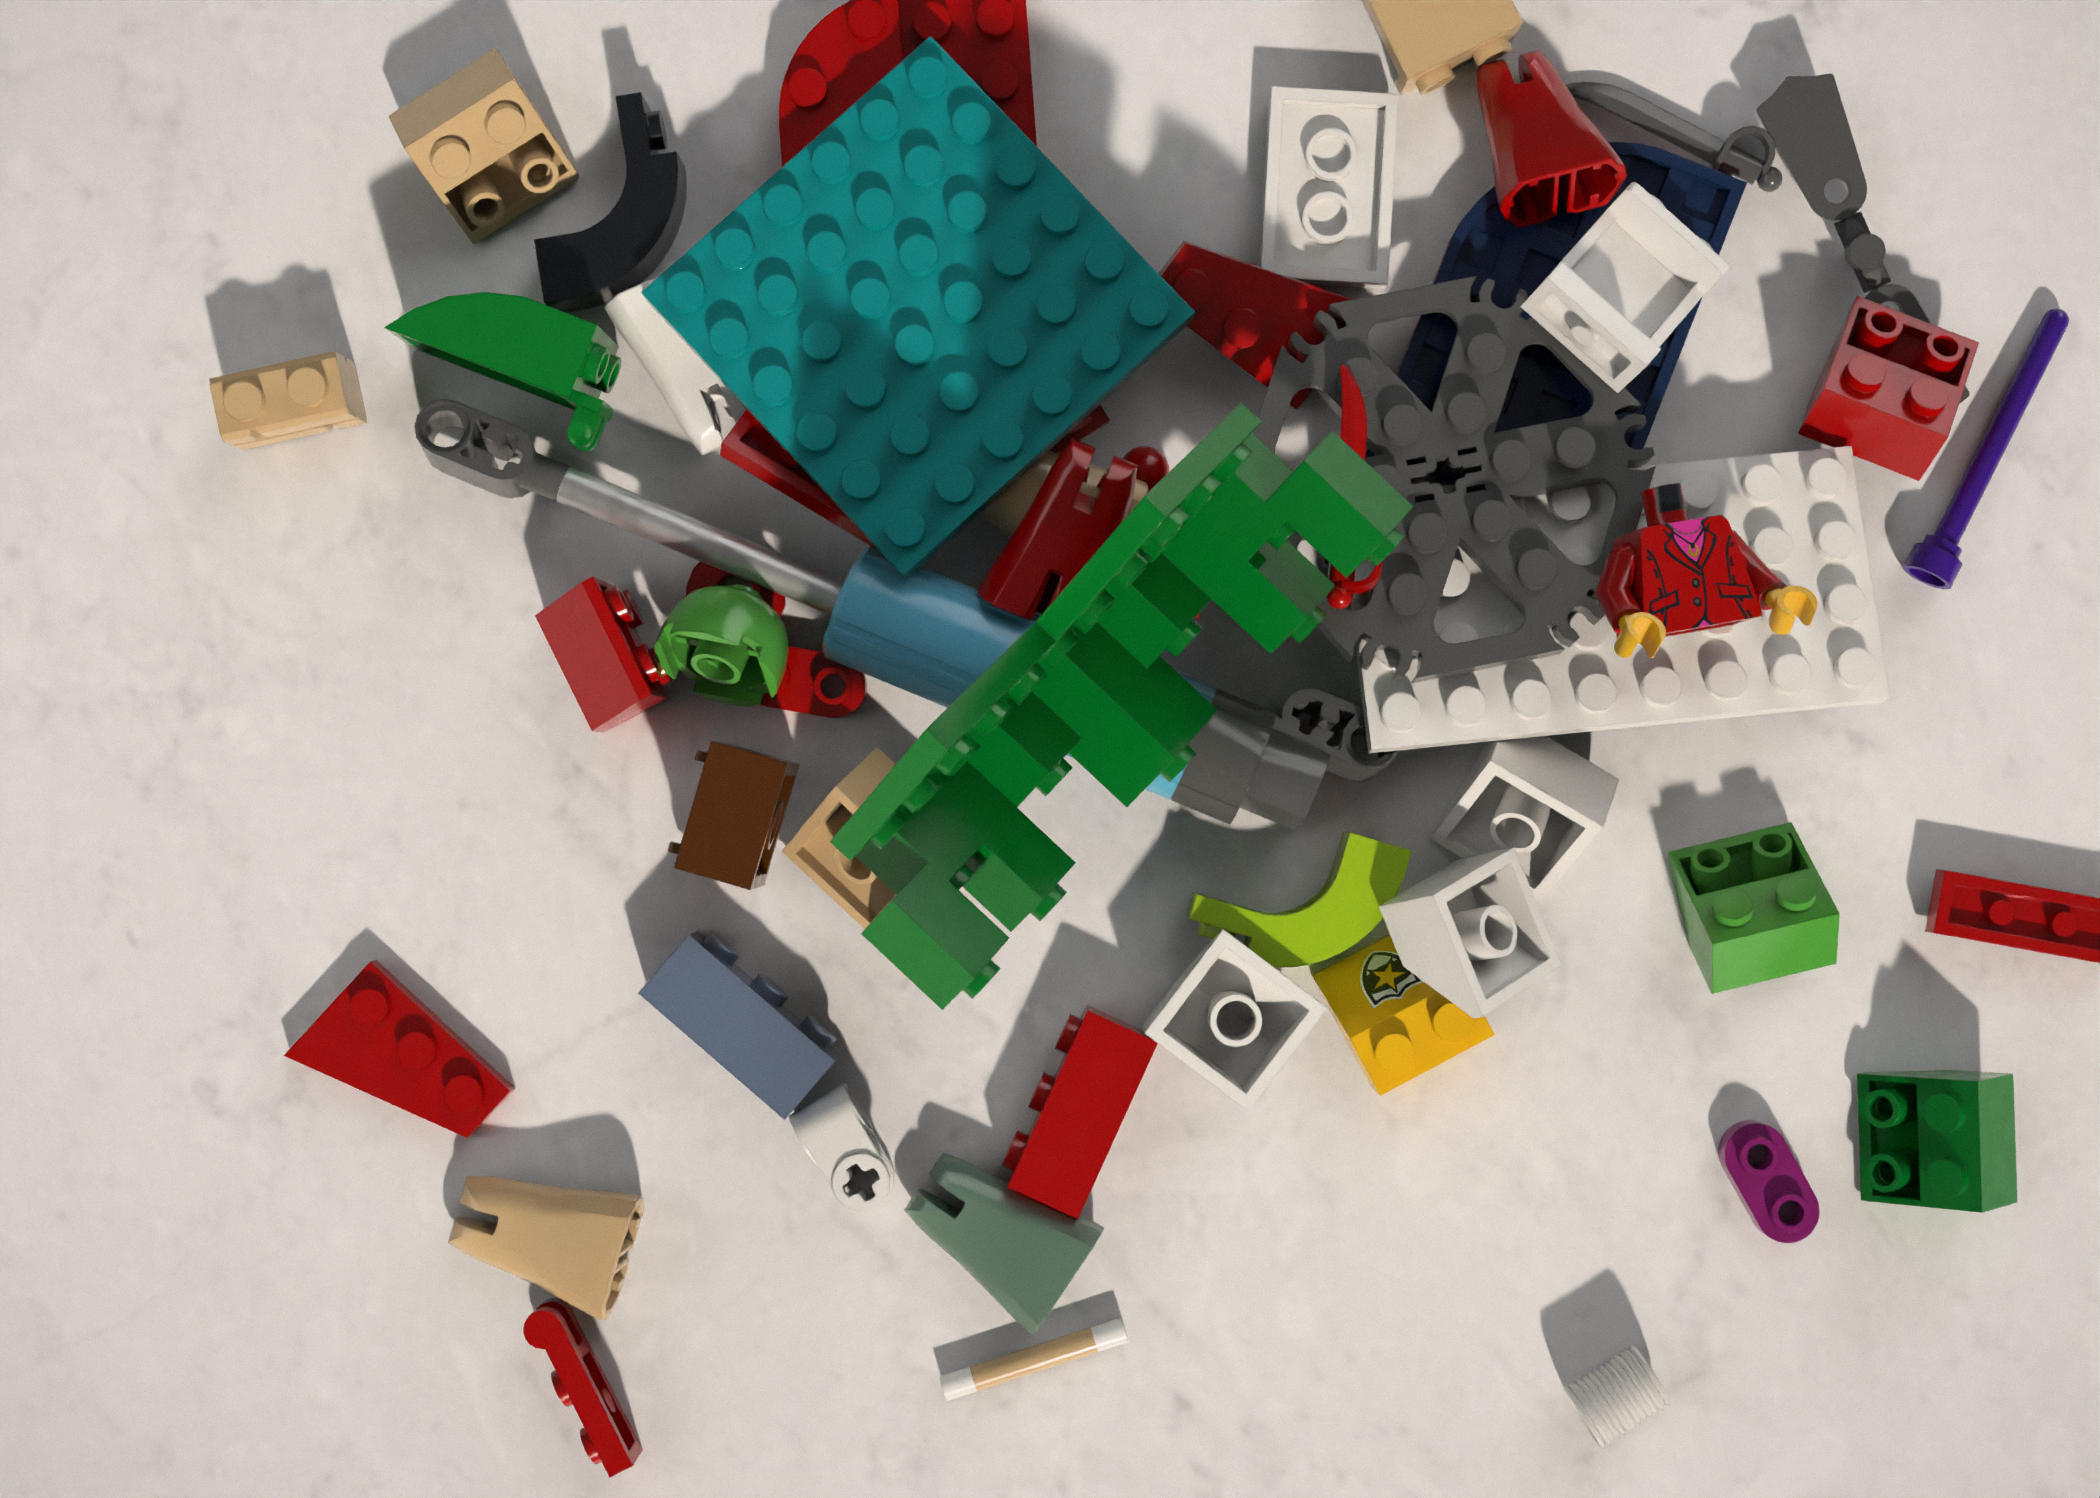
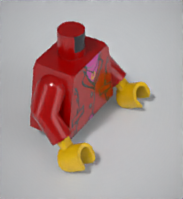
(1689, 579)

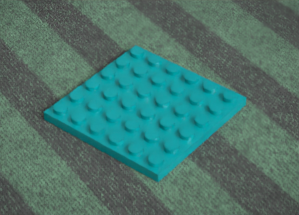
(918, 306)

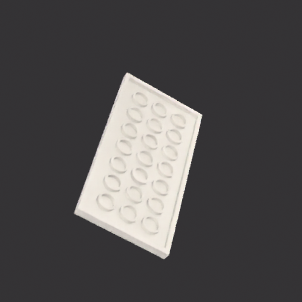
(1787, 506)

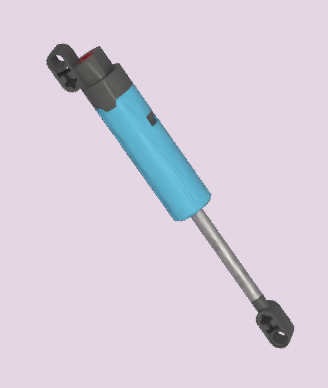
(927, 629)

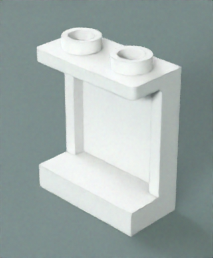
(1625, 286)

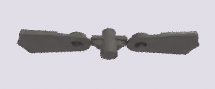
(1818, 146)

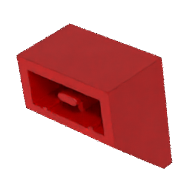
(1889, 388)
(603, 654)

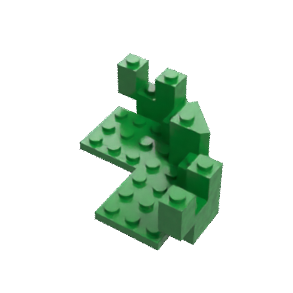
(1098, 689)

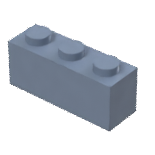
(741, 1021)

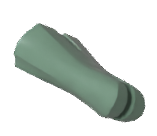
(1004, 1239)

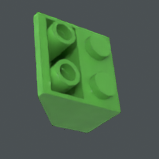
(1754, 908)

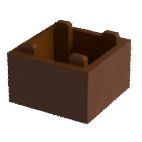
(735, 815)

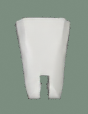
(674, 368)

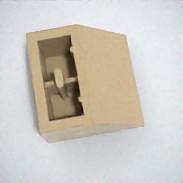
(483, 146)

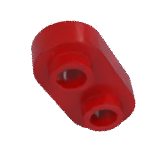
(803, 681)

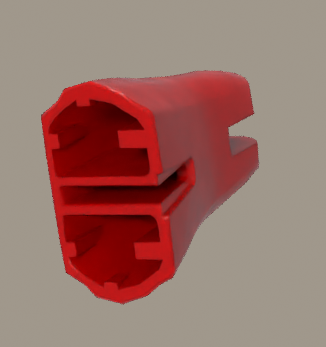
(1543, 143)
(1059, 532)

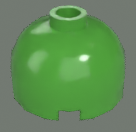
(726, 644)

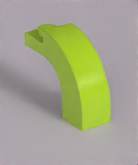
(1330, 922)

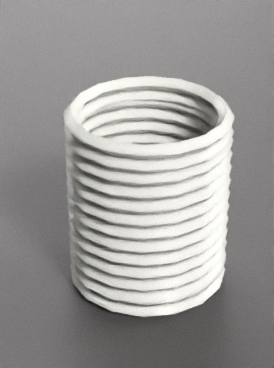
(1617, 1395)

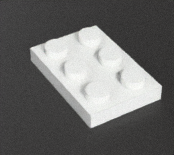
(1329, 186)

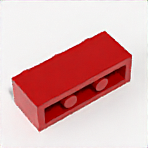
(1078, 1110)

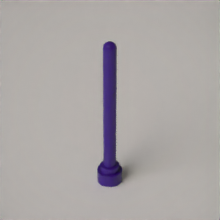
(1936, 558)

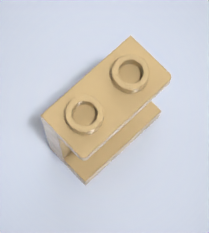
(1440, 35)

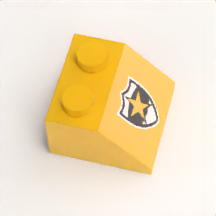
(1393, 1017)

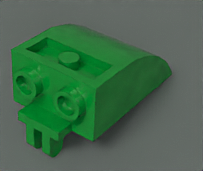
(524, 348)

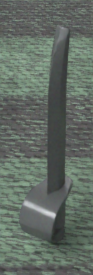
(1686, 135)

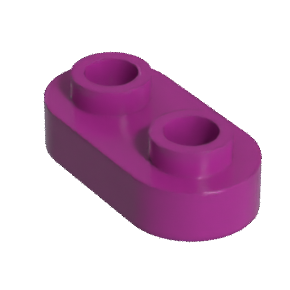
(1769, 1184)

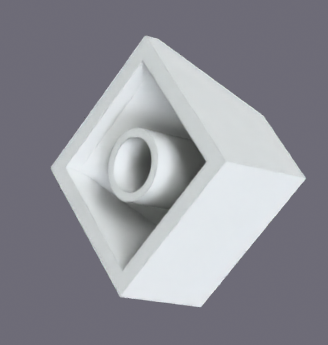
(1528, 799)
(1473, 932)
(1233, 1019)

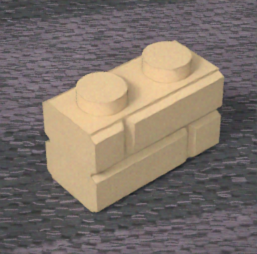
(287, 400)

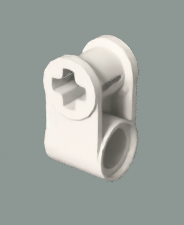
(836, 1138)

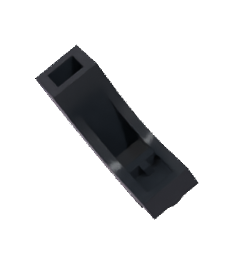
(633, 239)

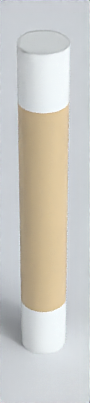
(1033, 1359)

